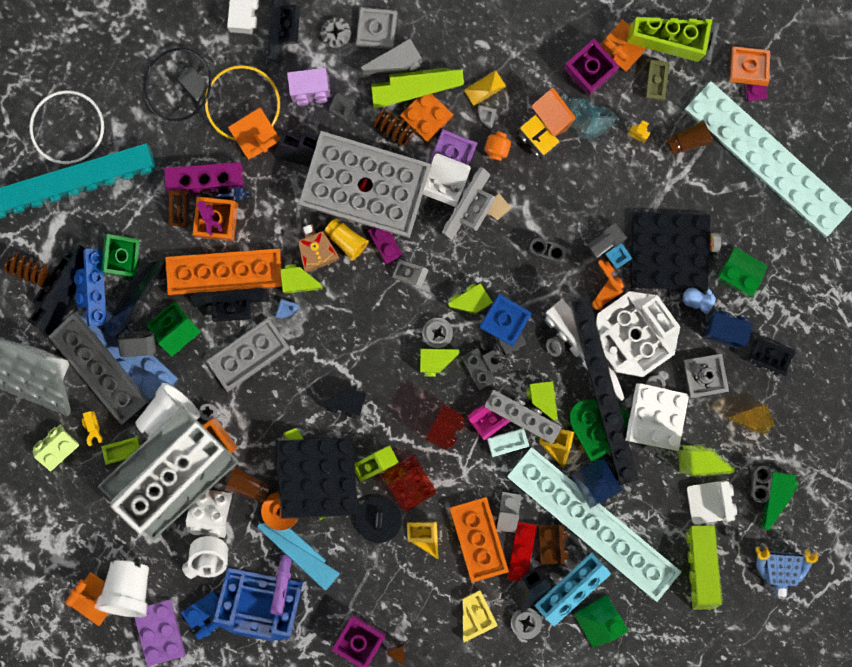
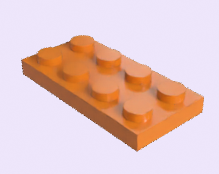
(479, 539)

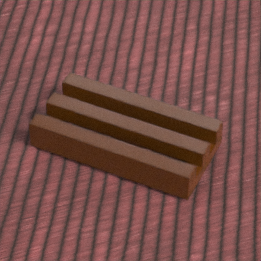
(171, 192)

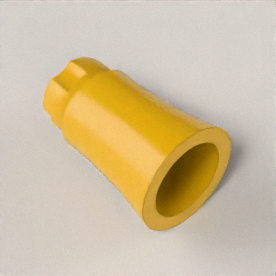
(346, 239)

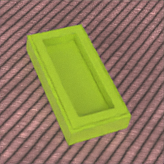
(120, 450)

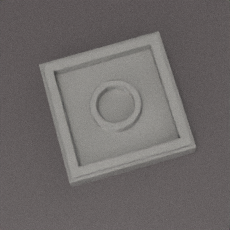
(376, 28)

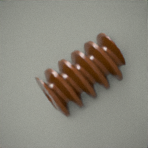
(393, 128)
(26, 270)

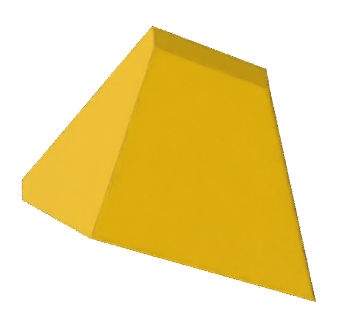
(560, 447)
(424, 536)

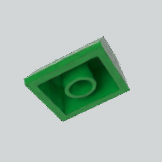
(742, 273)
(173, 328)

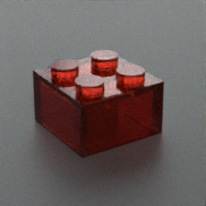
(445, 427)

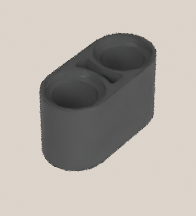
(195, 85)
(547, 248)
(136, 344)
(764, 484)

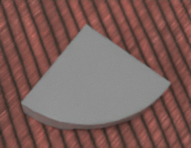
(487, 115)

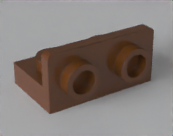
(552, 544)

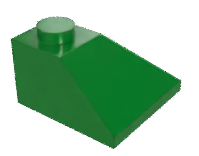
(601, 622)

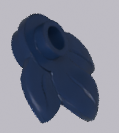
(235, 194)

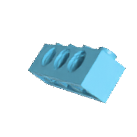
(572, 589)

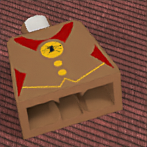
(316, 250)

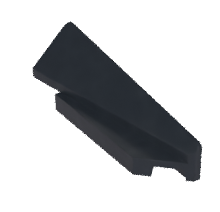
(296, 149)
(57, 291)

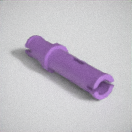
(283, 575)

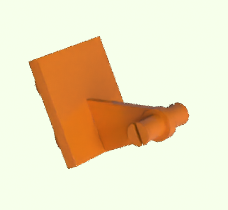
(621, 52)
(254, 133)
(611, 289)
(84, 598)

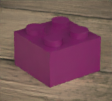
(591, 67)
(359, 641)

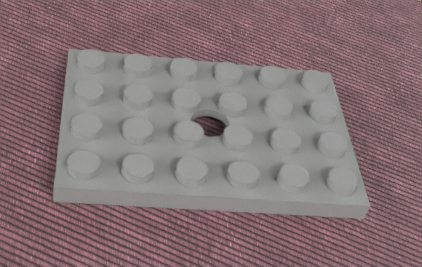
(335, 178)

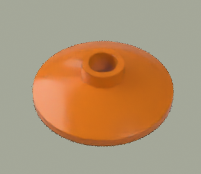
(270, 514)

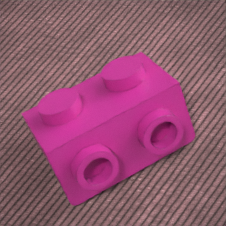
(486, 421)

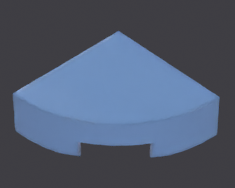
(286, 309)

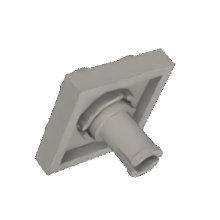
(713, 364)

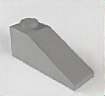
(397, 60)

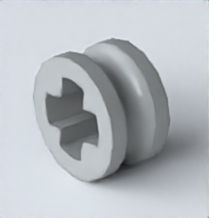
(211, 407)

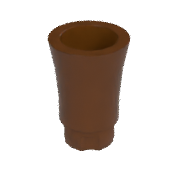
(690, 138)
(247, 485)

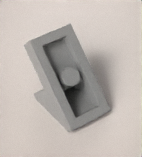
(410, 273)
(508, 512)

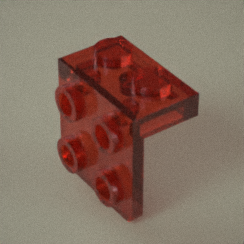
(409, 483)

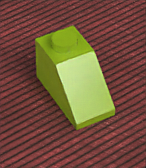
(297, 280)
(435, 360)
(543, 398)
(375, 463)

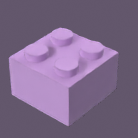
(309, 86)

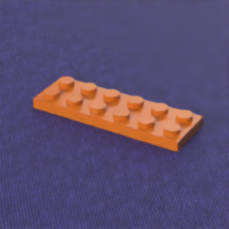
(223, 272)

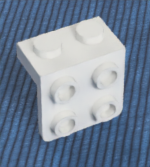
(446, 180)
(711, 502)
(209, 514)

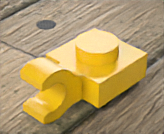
(640, 131)
(91, 424)

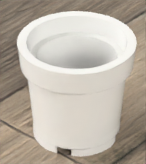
(163, 407)
(124, 590)

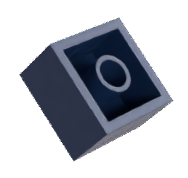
(728, 330)

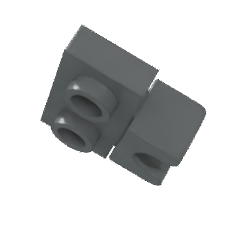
(481, 367)

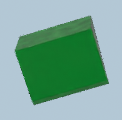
(120, 256)

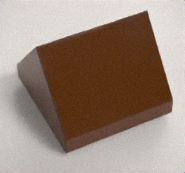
(397, 653)

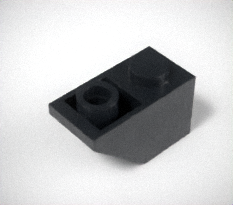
(348, 401)
(530, 589)

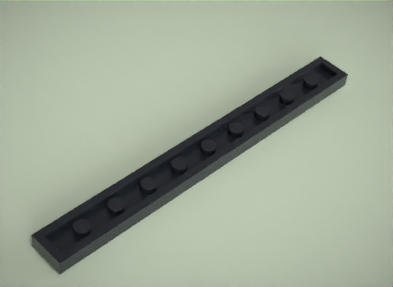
(603, 389)

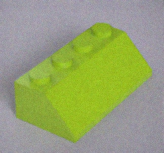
(701, 461)

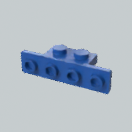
(90, 287)

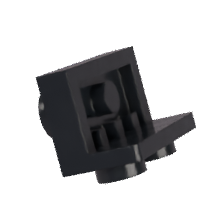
(771, 356)

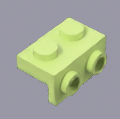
(54, 447)

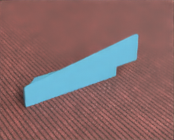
(302, 555)

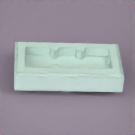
(508, 442)

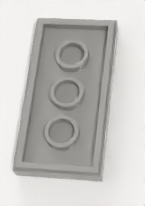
(248, 354)

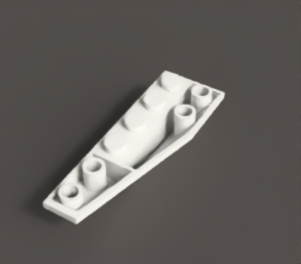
(562, 320)

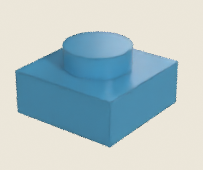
(618, 256)

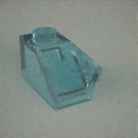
(591, 119)

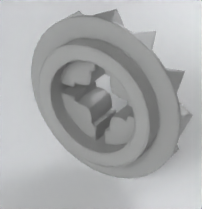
(342, 38)
(436, 323)
(530, 631)

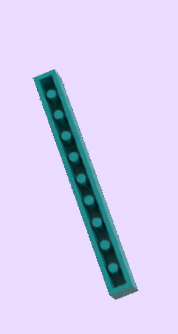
(76, 178)

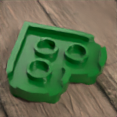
(588, 427)

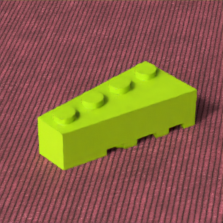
(671, 36)
(703, 567)

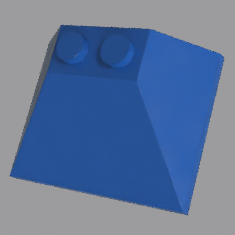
(247, 605)

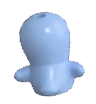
(695, 299)

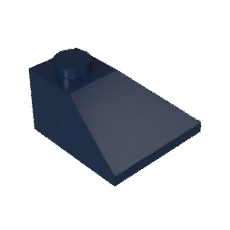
(596, 482)

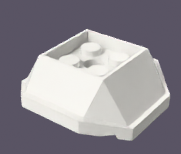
(656, 329)

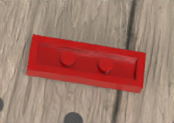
(521, 550)

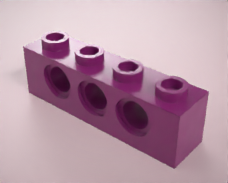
(175, 175)

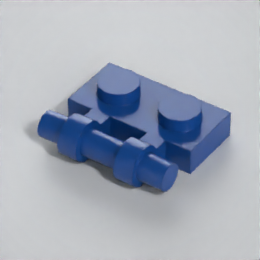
(199, 612)

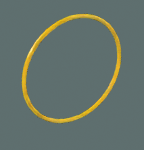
(245, 67)

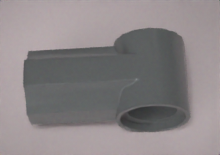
(610, 238)

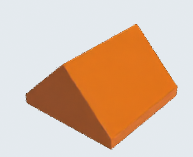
(554, 112)

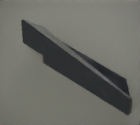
(134, 297)

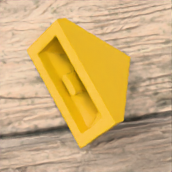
(484, 88)

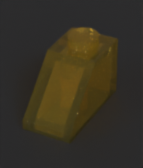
(755, 419)

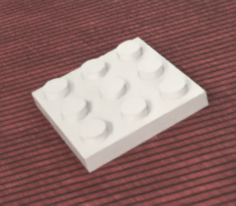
(657, 417)

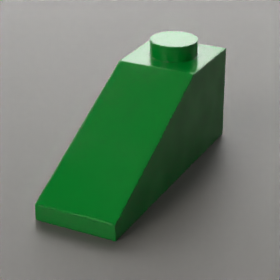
(780, 494)

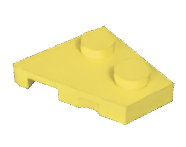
(476, 616)

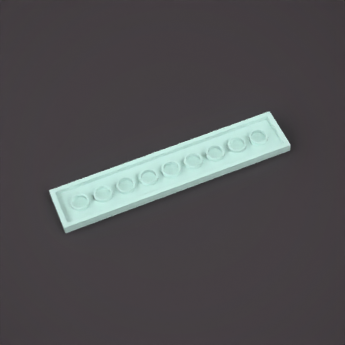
(768, 159)
(594, 525)

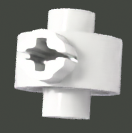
(206, 557)

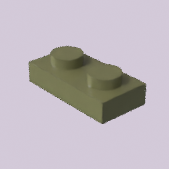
(657, 80)

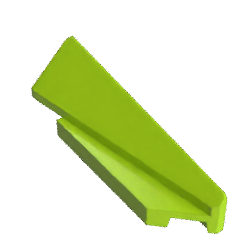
(414, 84)

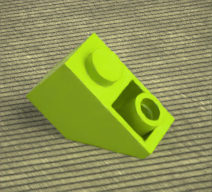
(472, 301)

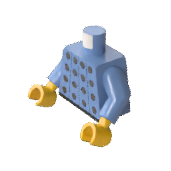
(783, 568)

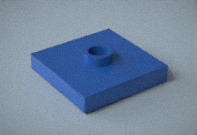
(505, 320)

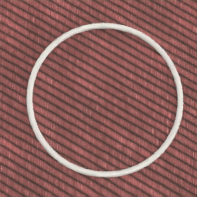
(74, 161)

